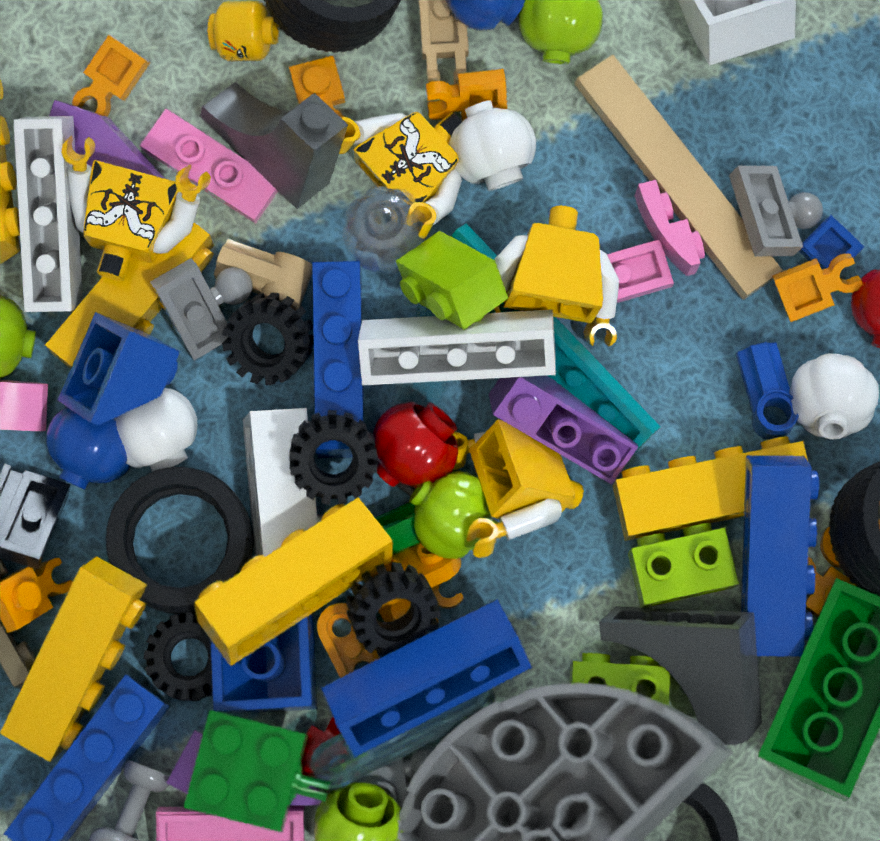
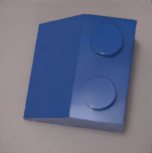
(117, 371)
(271, 677)

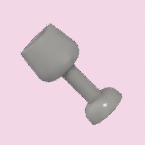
(143, 781)

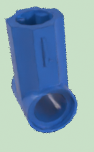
(766, 387)

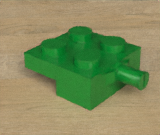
(249, 772)

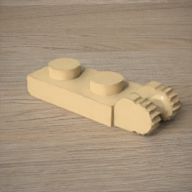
(442, 38)

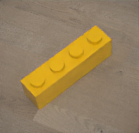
(129, 300)
(689, 490)
(292, 580)
(74, 659)

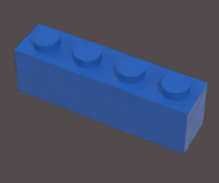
(336, 349)
(776, 551)
(426, 678)
(90, 764)

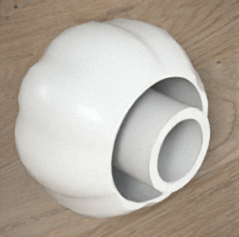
(493, 145)
(834, 396)
(158, 431)

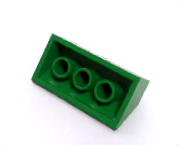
(833, 697)

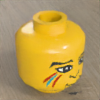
(242, 31)

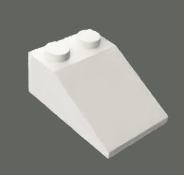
(738, 26)

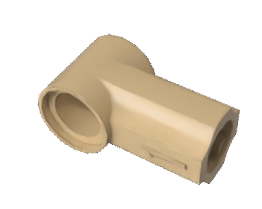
(269, 272)

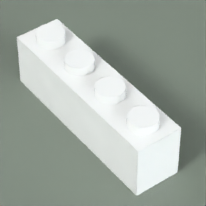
(45, 216)
(441, 351)
(274, 498)

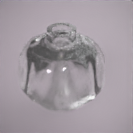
(379, 228)

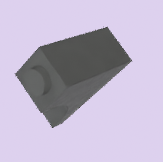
(288, 148)
(707, 655)

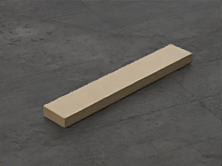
(677, 172)

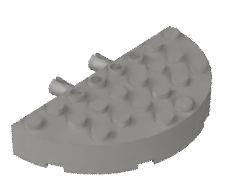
(560, 769)

